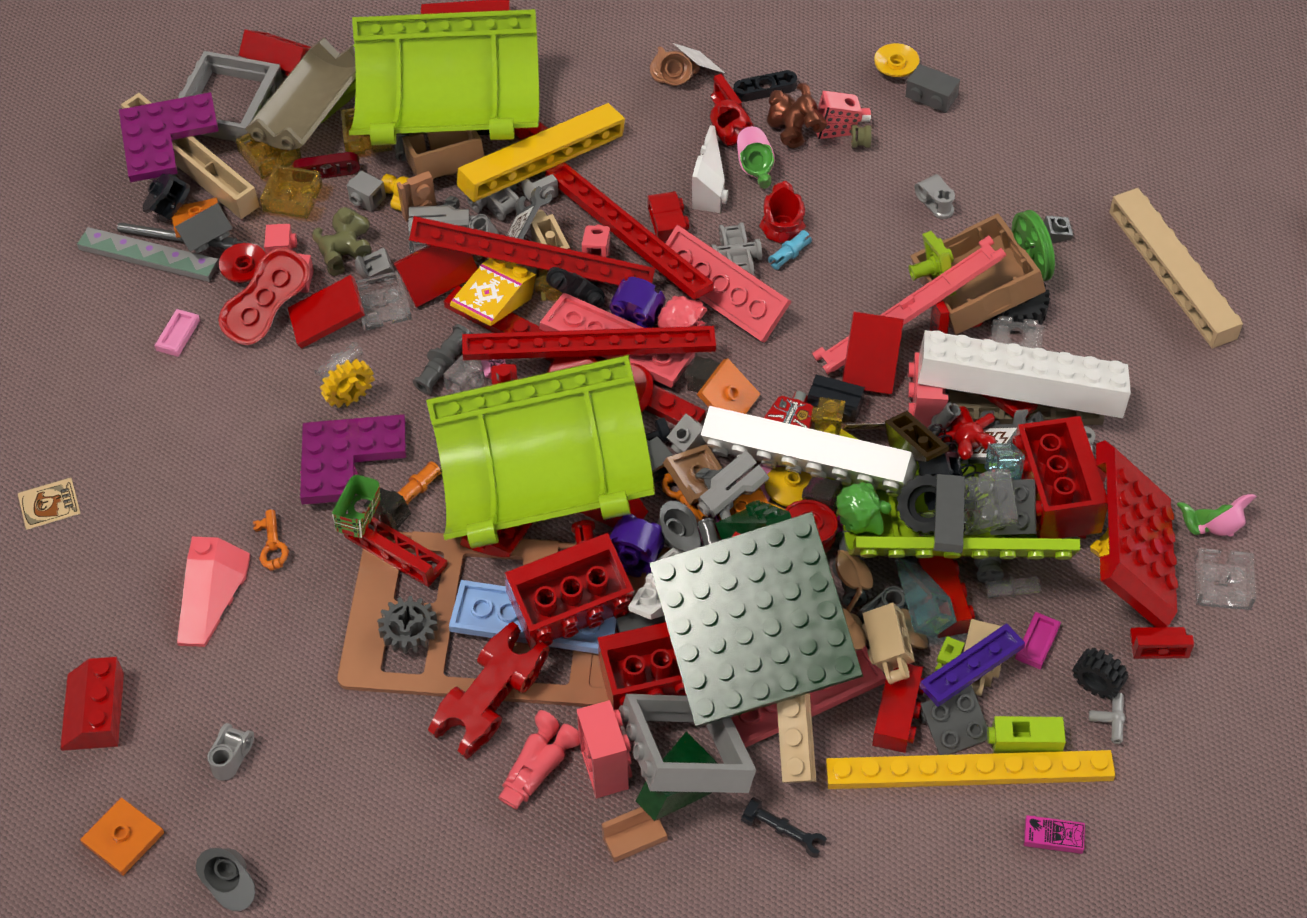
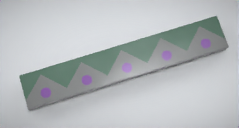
(148, 254)

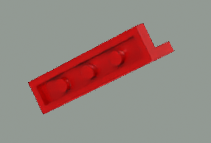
(396, 554)

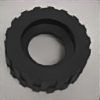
(907, 501)

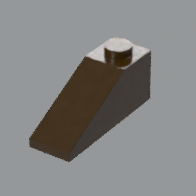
(911, 435)

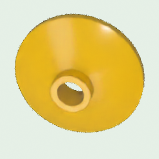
(896, 60)
(786, 486)

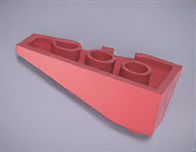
(210, 582)

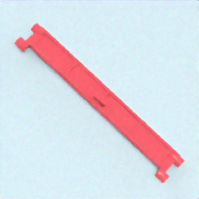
(924, 297)

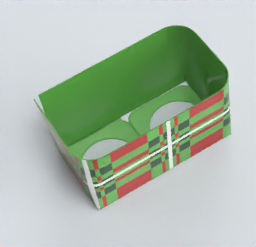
(365, 489)

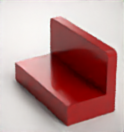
(1160, 642)

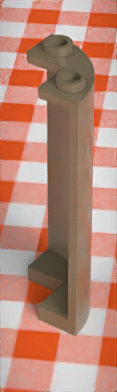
(304, 97)

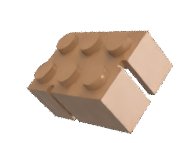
(447, 151)

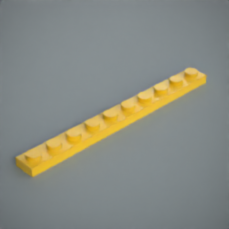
(969, 769)

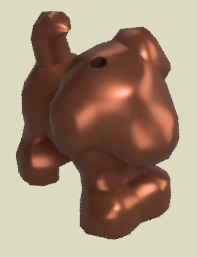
(793, 115)

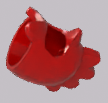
(728, 119)

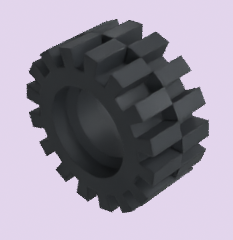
(1100, 673)

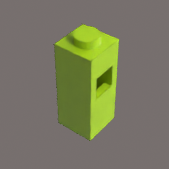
(1026, 734)

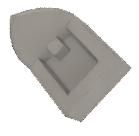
(548, 184)
(374, 264)

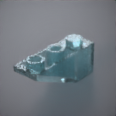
(926, 601)

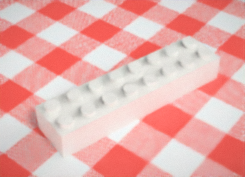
(1024, 373)
(808, 450)

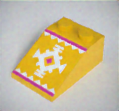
(495, 291)

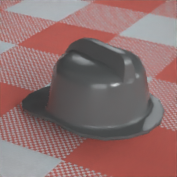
(679, 526)
(226, 877)

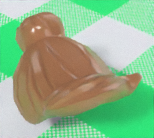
(672, 67)

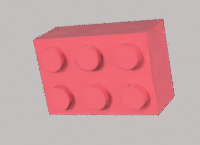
(604, 748)

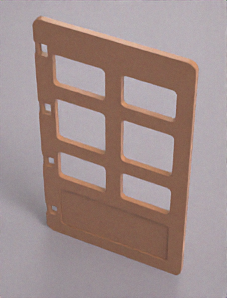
(377, 586)

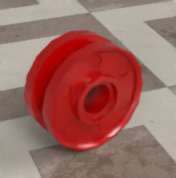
(824, 517)

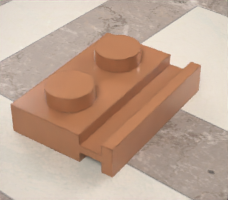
(416, 192)

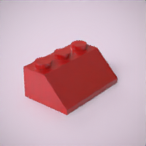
(272, 49)
(93, 705)

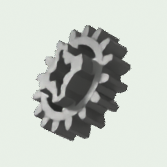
(407, 624)

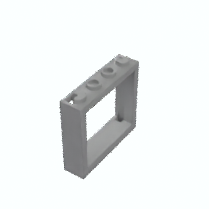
(264, 72)
(731, 777)

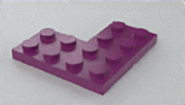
(153, 126)
(336, 445)

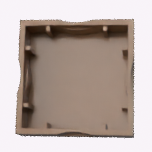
(997, 288)

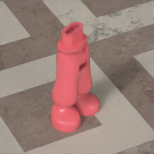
(538, 758)

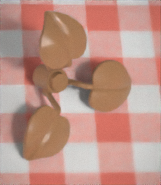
(858, 575)

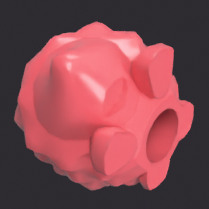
(681, 313)

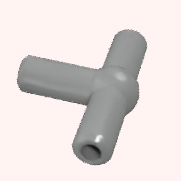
(1115, 717)

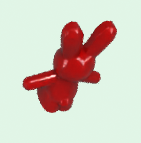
(969, 434)

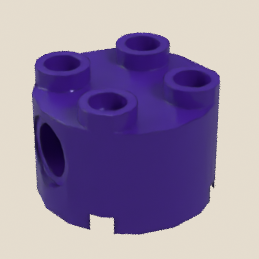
(637, 302)
(637, 544)

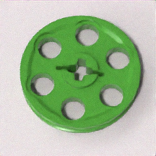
(1030, 231)

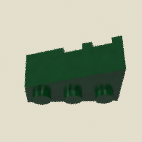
(755, 516)
(661, 803)

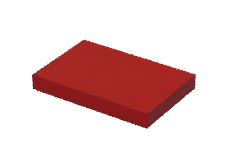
(434, 272)
(326, 311)
(873, 351)

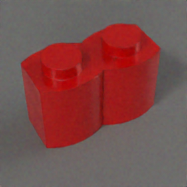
(666, 213)

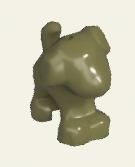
(348, 227)

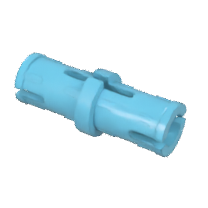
(790, 249)

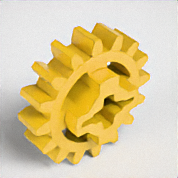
(347, 383)

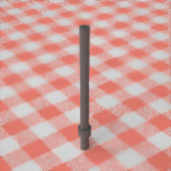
(170, 235)

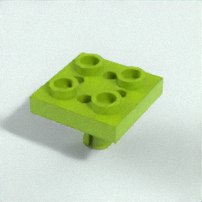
(937, 256)

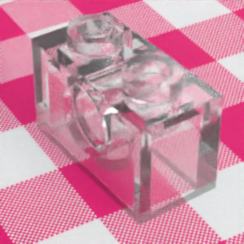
(1030, 330)

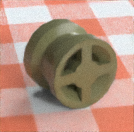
(863, 136)

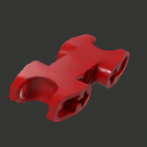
(477, 705)

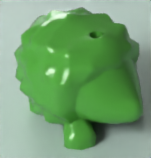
(861, 509)

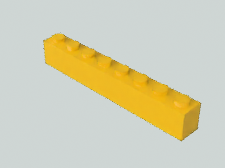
(540, 152)

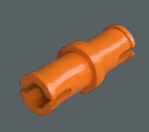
(419, 482)

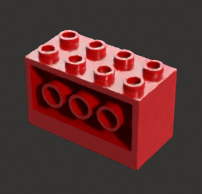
(1066, 477)
(569, 591)
(639, 664)

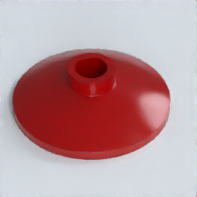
(240, 261)

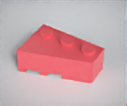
(925, 399)

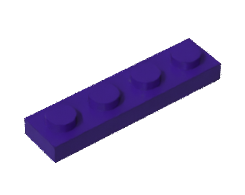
(972, 665)

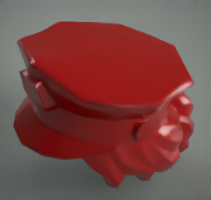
(782, 213)

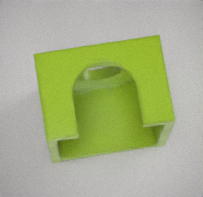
(950, 650)

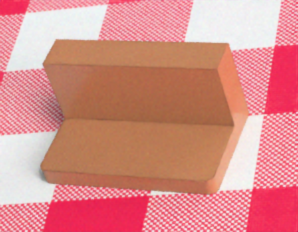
(632, 834)

